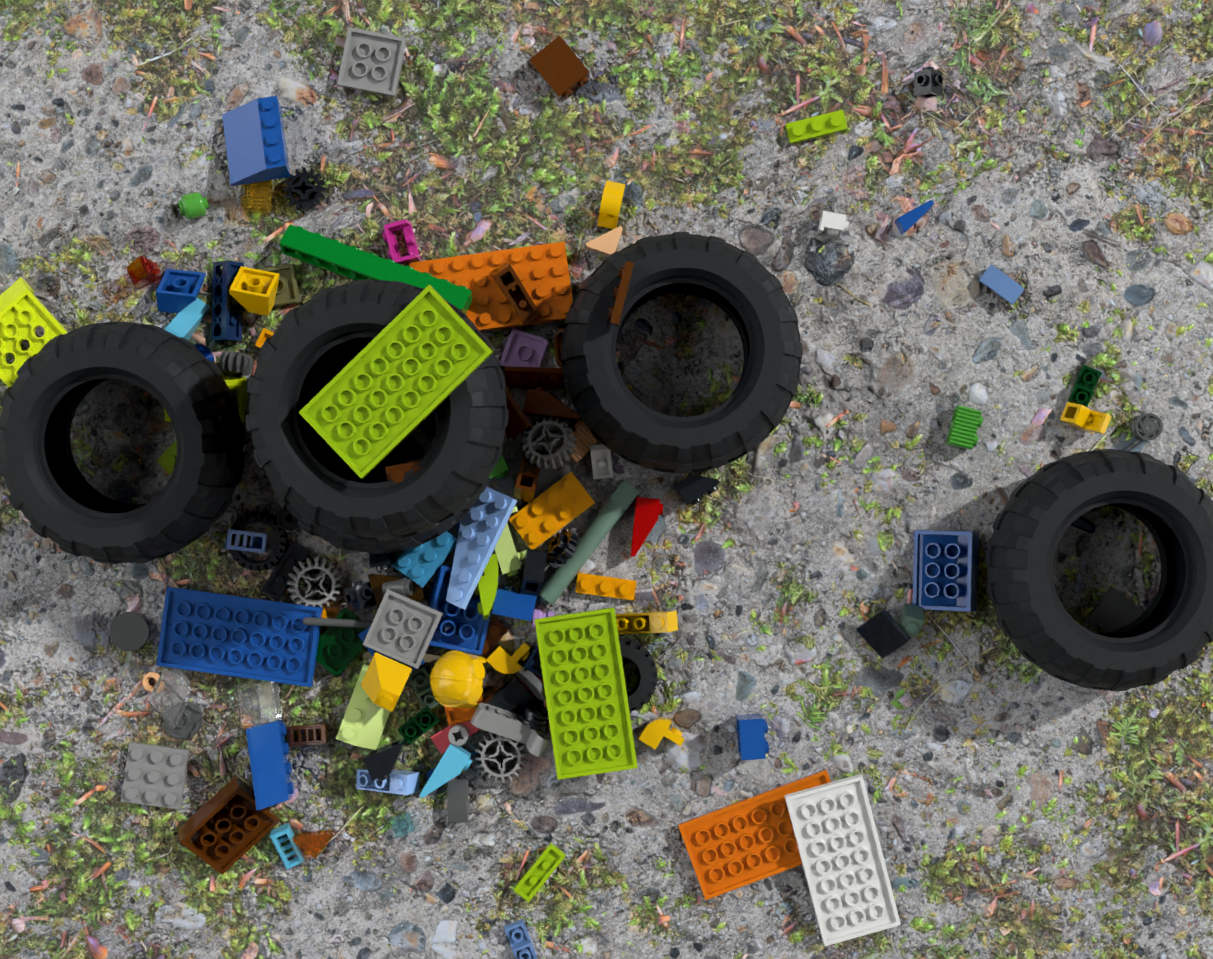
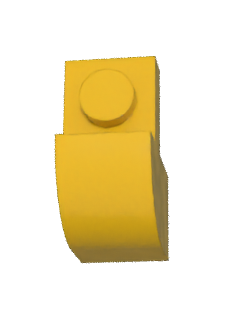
(611, 204)
(1085, 419)
(507, 663)
(656, 729)

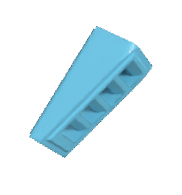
(279, 831)

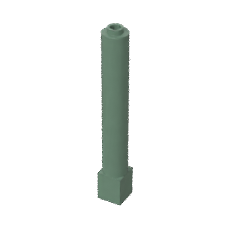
(588, 542)

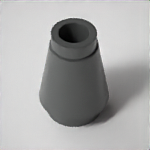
(401, 586)

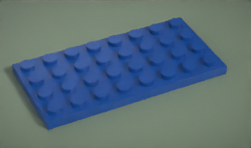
(238, 636)

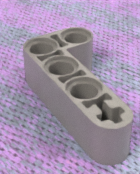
(510, 726)

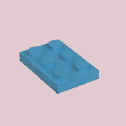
(424, 560)

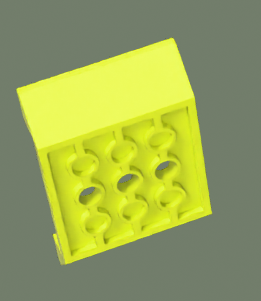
(19, 318)

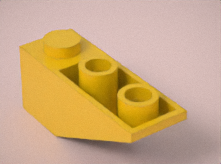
(647, 622)

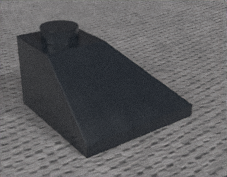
(383, 760)

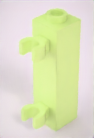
(507, 553)

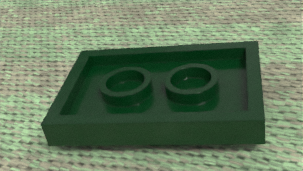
(339, 645)

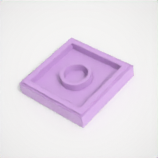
(524, 350)

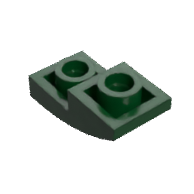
(1084, 385)
(418, 725)

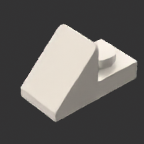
(601, 461)

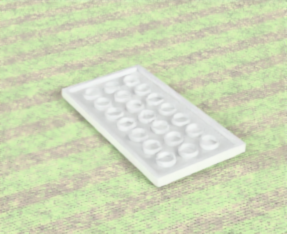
(842, 859)

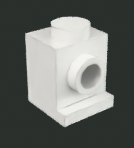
(832, 223)

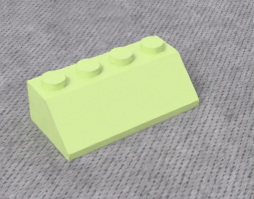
(363, 719)

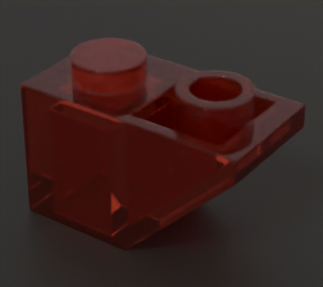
(143, 271)

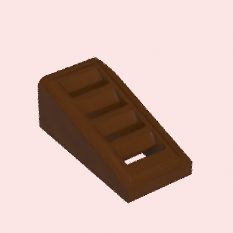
(323, 734)

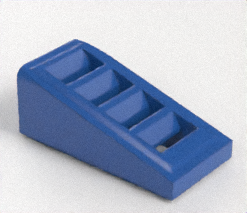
(907, 220)
(261, 541)

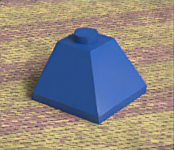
(178, 289)

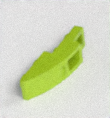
(488, 587)

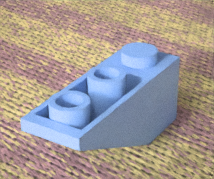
(399, 782)

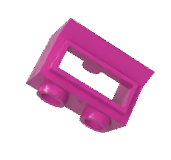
(390, 238)

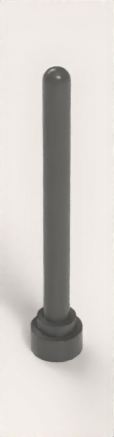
(337, 622)

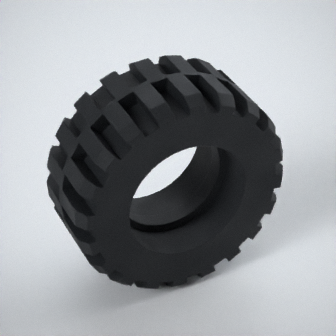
(646, 673)

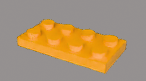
(551, 511)

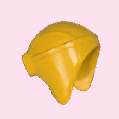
(458, 679)

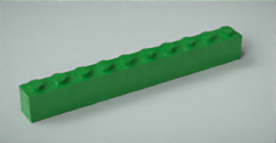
(360, 265)

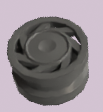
(1146, 427)

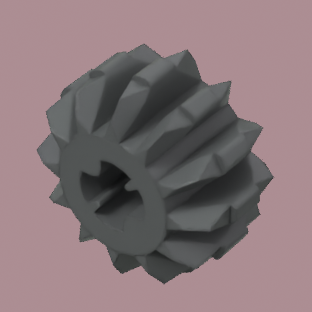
(235, 363)

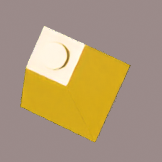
(255, 290)
(385, 681)

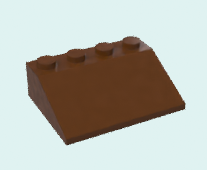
(227, 826)

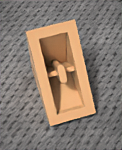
(606, 243)

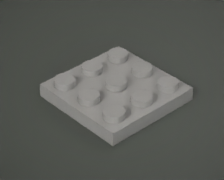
(372, 62)
(402, 628)
(155, 775)

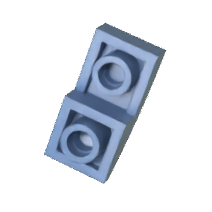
(1001, 284)
(520, 940)

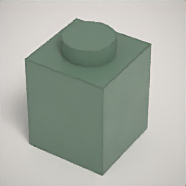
(911, 619)

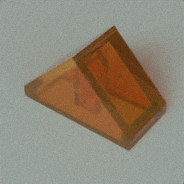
(314, 842)

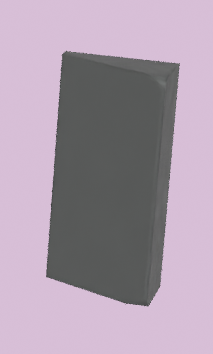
(397, 455)

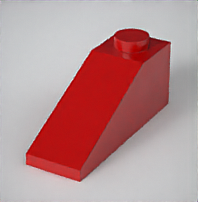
(645, 517)

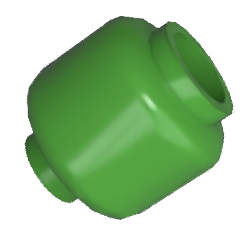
(193, 205)

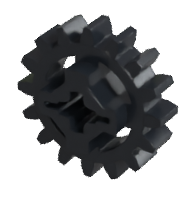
(313, 189)
(561, 547)

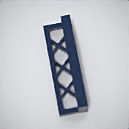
(231, 310)

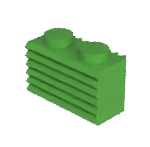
(964, 427)

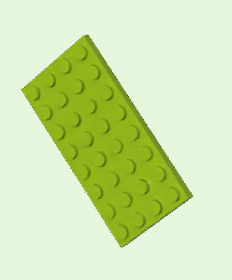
(396, 381)
(586, 693)

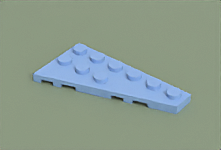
(476, 542)

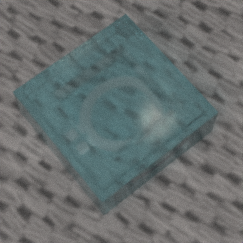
(402, 824)

